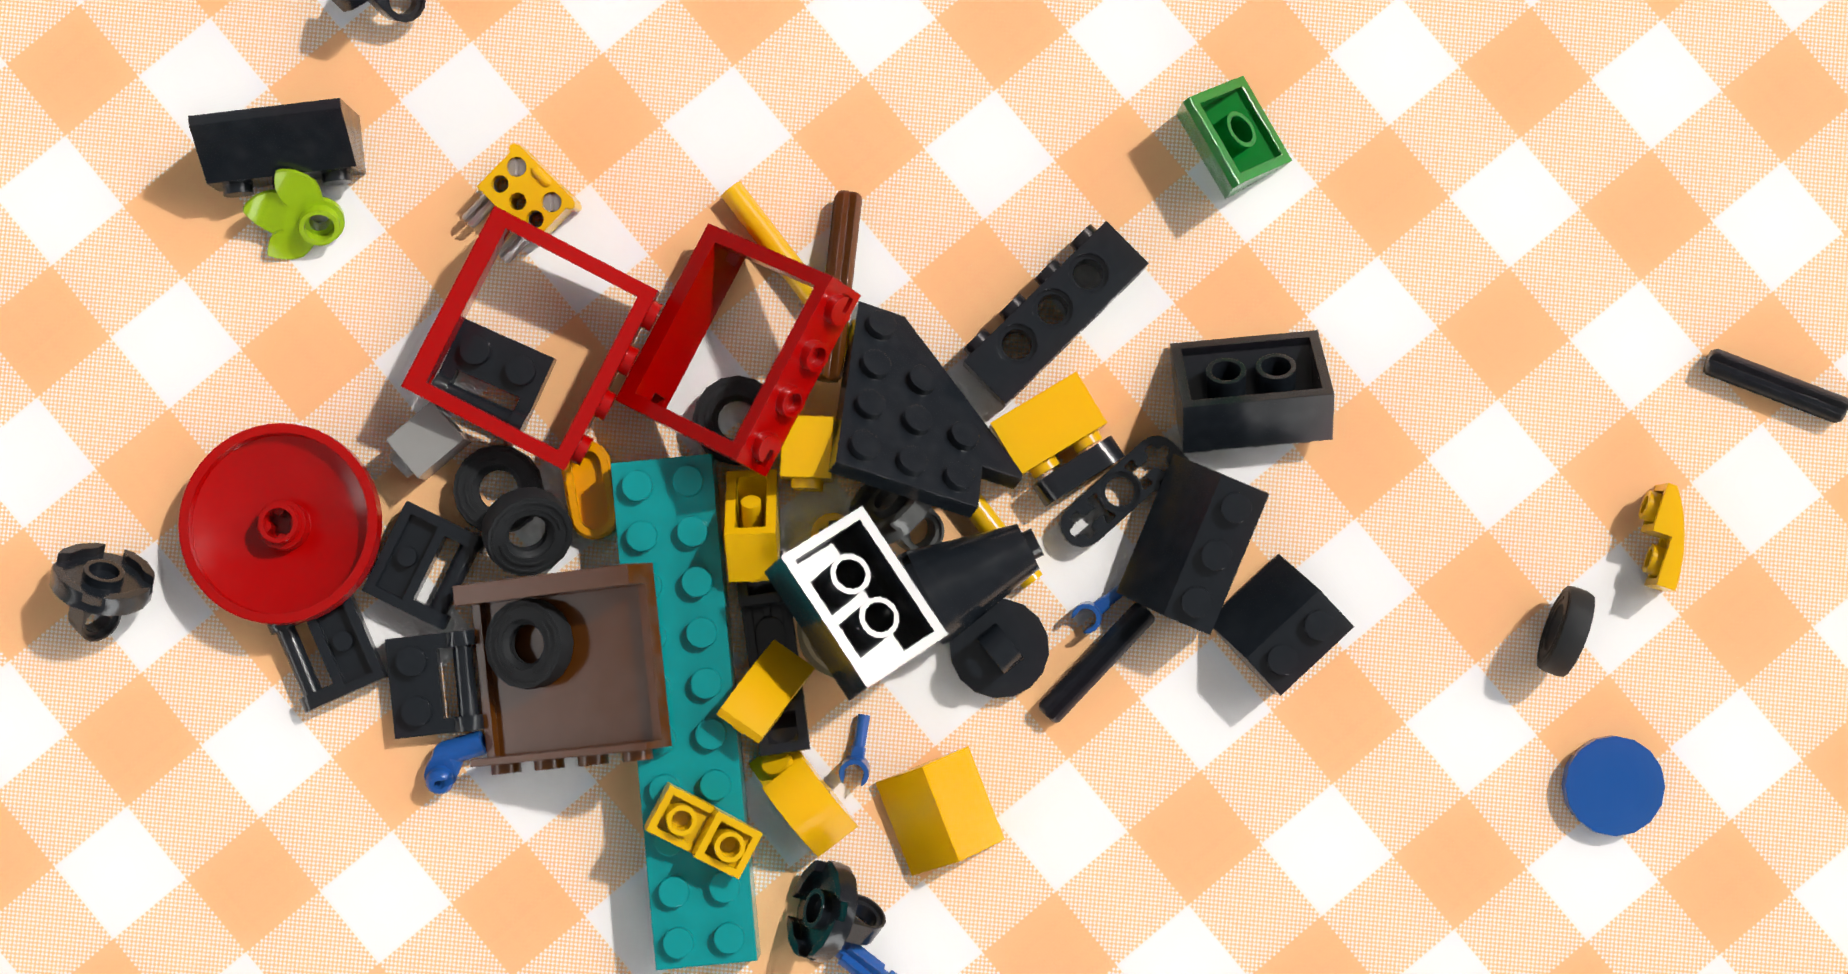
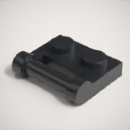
(500, 364)
(410, 558)
(345, 650)
(419, 688)

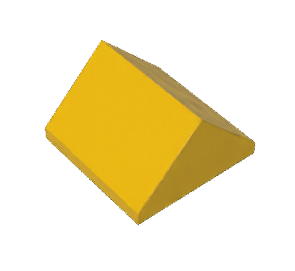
(940, 811)

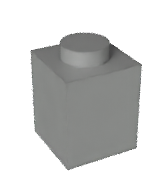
(426, 442)

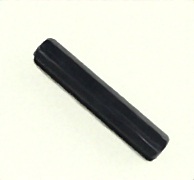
(1776, 385)
(1096, 662)

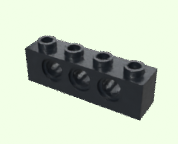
(1118, 267)

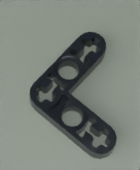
(1083, 507)

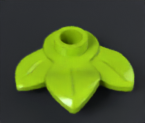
(288, 215)

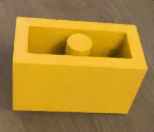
(1049, 425)
(808, 453)
(751, 524)

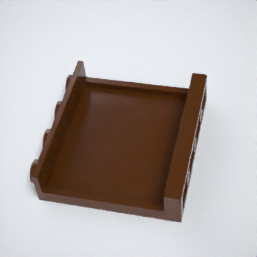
(611, 689)

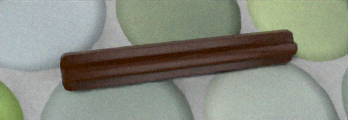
(841, 265)

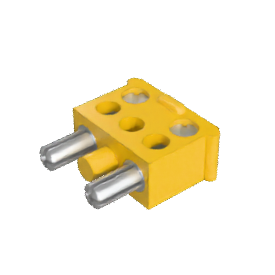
(528, 179)

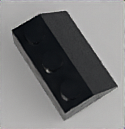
(250, 144)
(1252, 391)
(1192, 543)

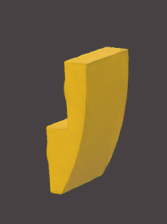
(1665, 520)
(765, 691)
(703, 830)

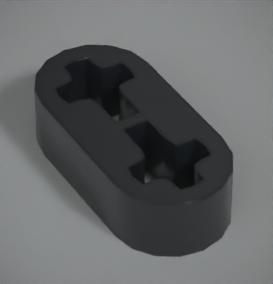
(1078, 470)

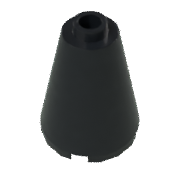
(971, 573)

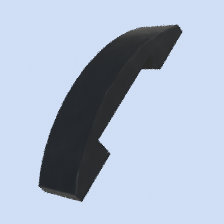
(763, 621)

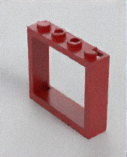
(458, 303)
(686, 321)

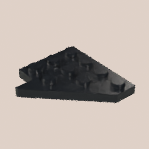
(908, 422)

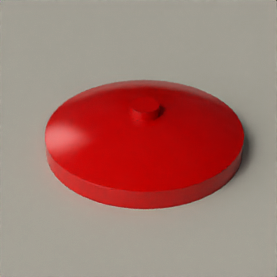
(280, 524)

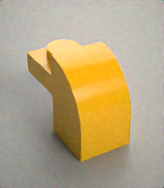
(804, 800)

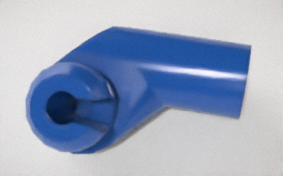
(448, 759)

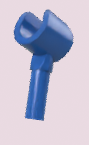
(1099, 607)
(858, 750)

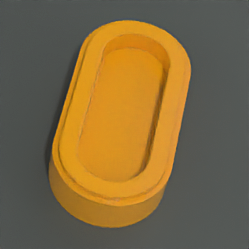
(591, 494)

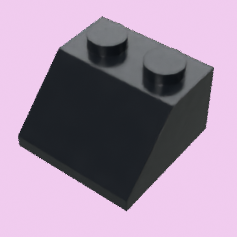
(1280, 624)

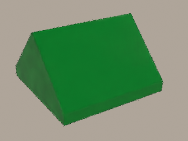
(1232, 135)

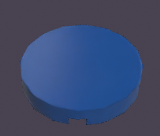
(1613, 785)

